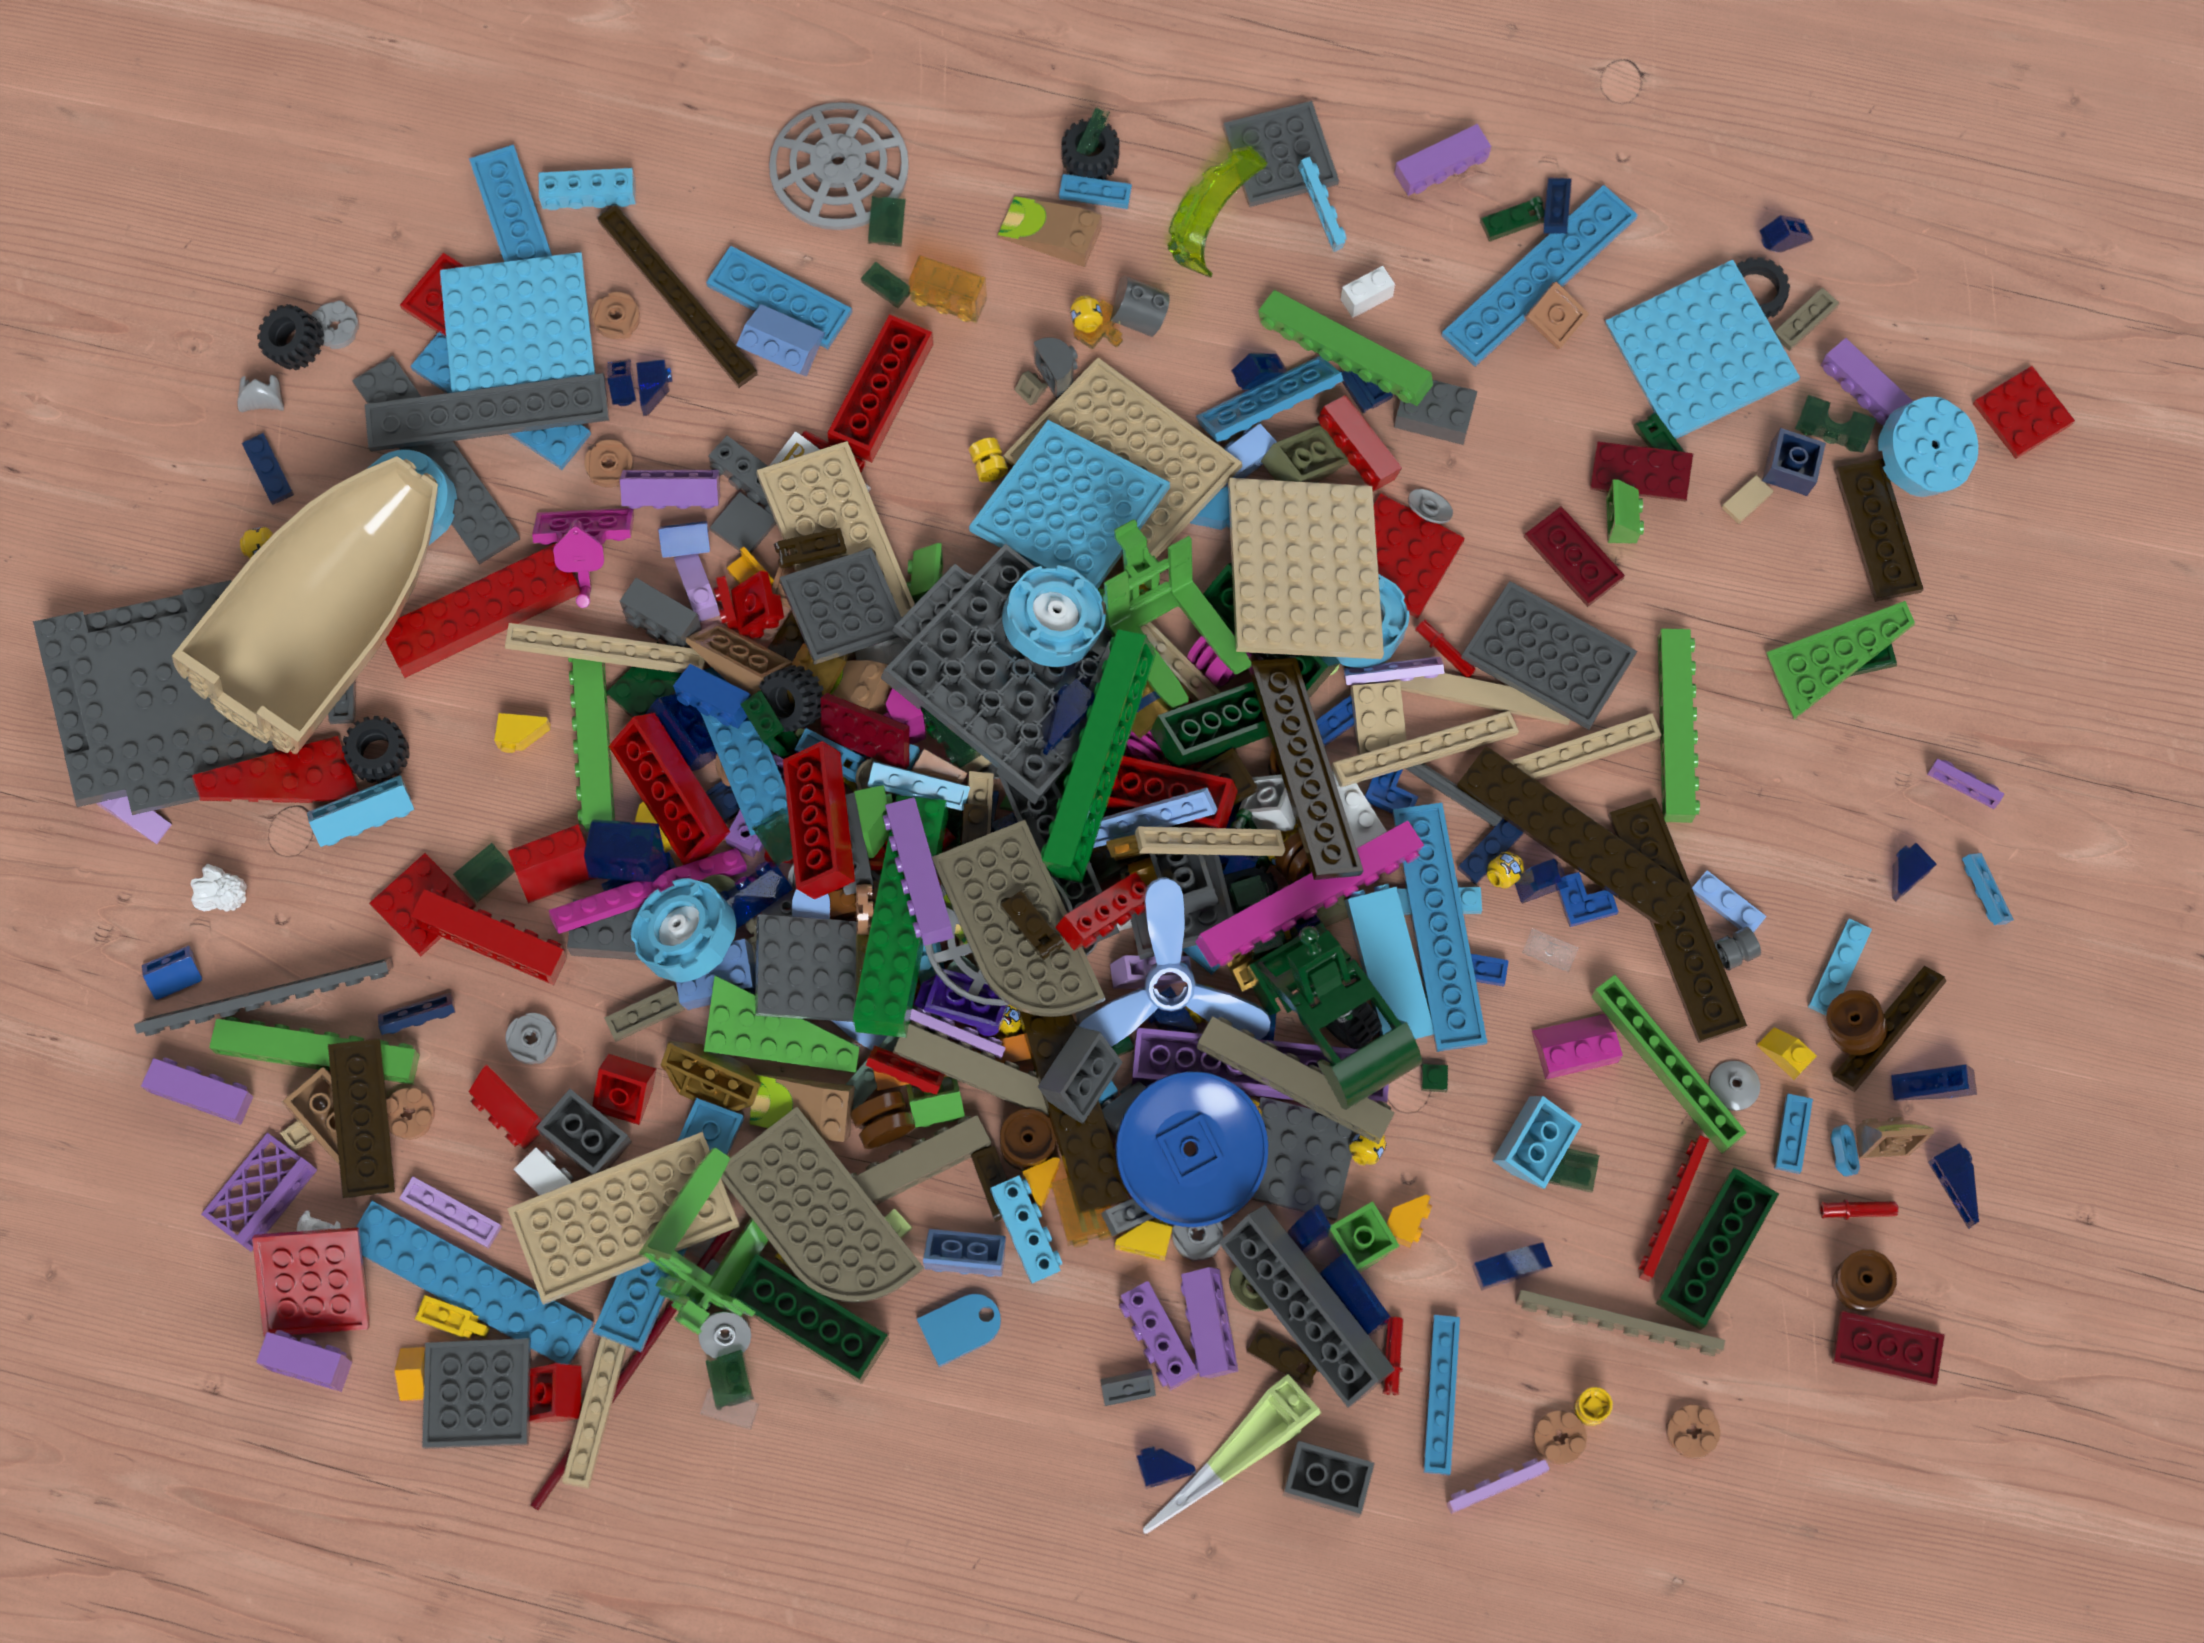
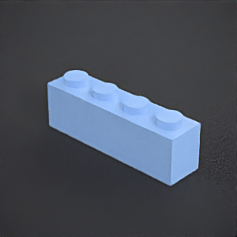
(1250, 449)

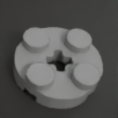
(347, 328)
(524, 1026)
(1195, 1249)

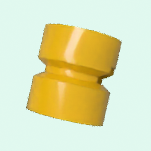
(988, 459)
(1593, 1406)

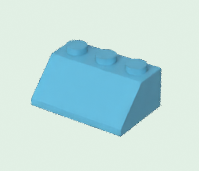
(1537, 1141)

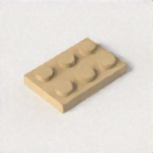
(1377, 715)

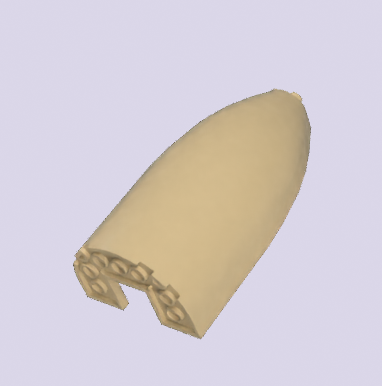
(313, 605)

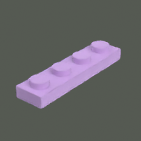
(1399, 670)
(967, 1035)
(450, 1212)
(1487, 1489)

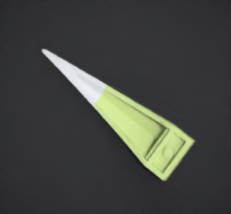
(1269, 1425)

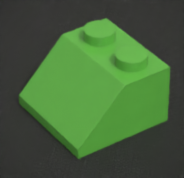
(1623, 513)
(925, 570)
(871, 809)
(933, 1108)
(1363, 1237)

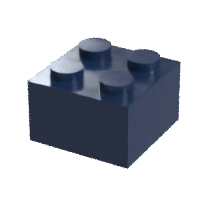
(1793, 462)

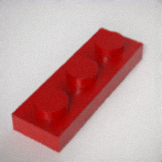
(905, 1070)

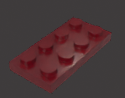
(1650, 470)
(1574, 556)
(865, 731)
(1888, 1348)

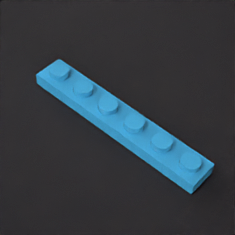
(1441, 1395)

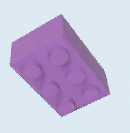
(304, 1360)

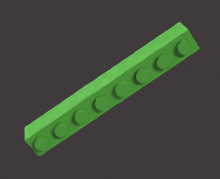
(1345, 348)
(1677, 726)
(592, 741)
(302, 1047)
(1668, 1064)

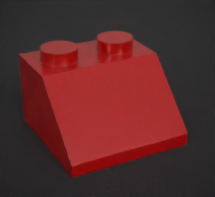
(623, 1088)
(555, 1393)

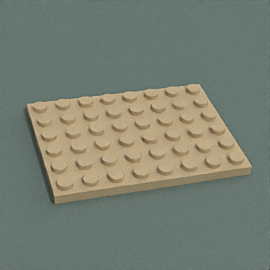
(1143, 431)
(1304, 569)

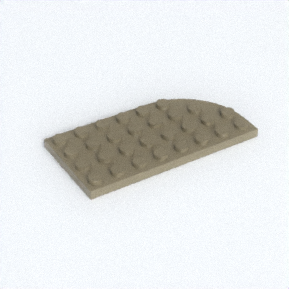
(982, 878)
(818, 1214)

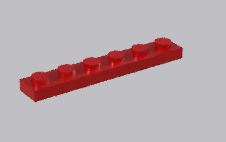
(1668, 1217)

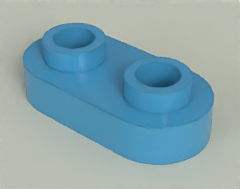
(1845, 1150)

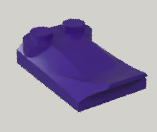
(943, 1001)

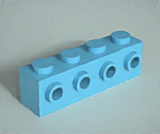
(587, 188)
(360, 811)
(1025, 1229)

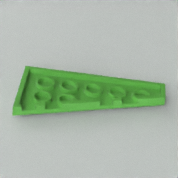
(1824, 660)
(738, 1032)

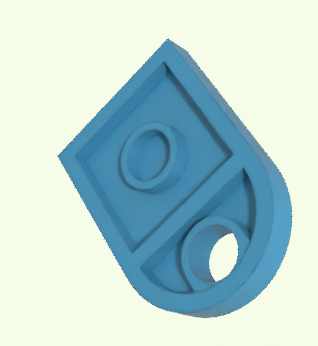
(958, 1329)

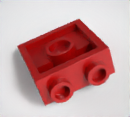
(756, 605)

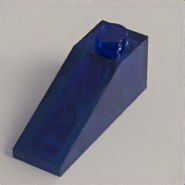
(1068, 712)
(1935, 1083)
(1958, 1179)

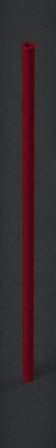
(629, 1370)

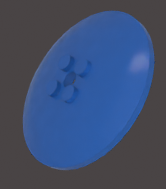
(1227, 1157)

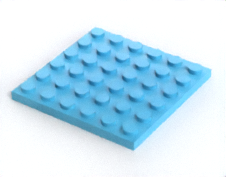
(517, 322)
(1702, 350)
(1067, 502)

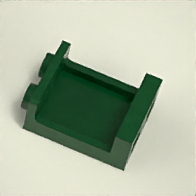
(769, 726)

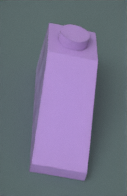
(697, 586)
(148, 823)
(1131, 972)

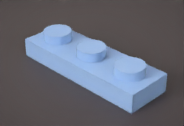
(1727, 902)

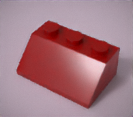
(551, 863)
(505, 1108)

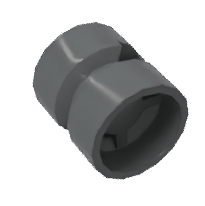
(1738, 948)

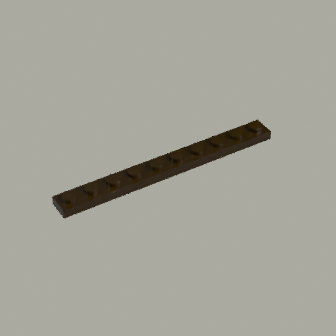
(677, 296)

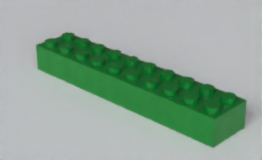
(1098, 756)
(892, 947)

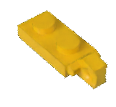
(449, 1318)

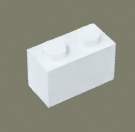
(1367, 291)
(541, 1173)

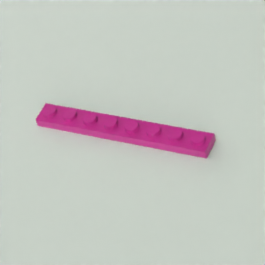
(635, 893)

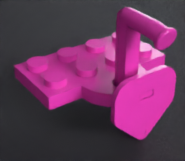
(581, 540)

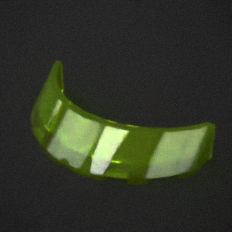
(1204, 202)

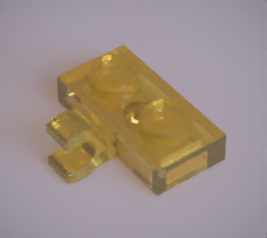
(1104, 330)

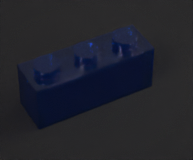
(756, 892)

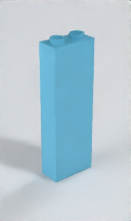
(1389, 957)

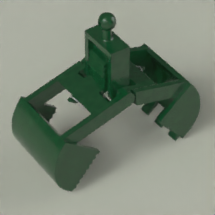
(1322, 969)

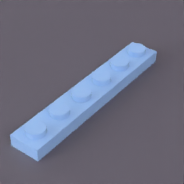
(1157, 814)

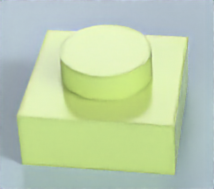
(898, 1223)

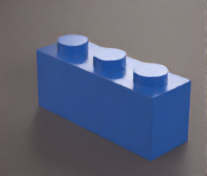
(711, 696)

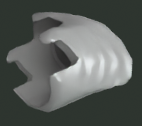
(259, 395)

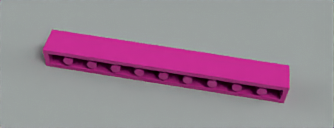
(1305, 897)

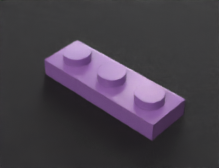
(1966, 783)

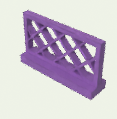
(277, 1199)

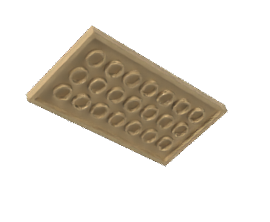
(826, 494)
(605, 1219)

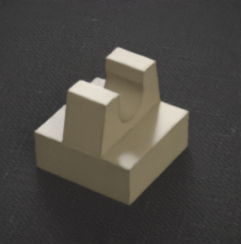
(1030, 387)

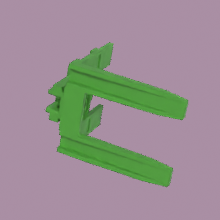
(1130, 611)
(685, 1282)

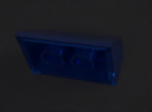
(686, 730)
(625, 851)
(1355, 1294)

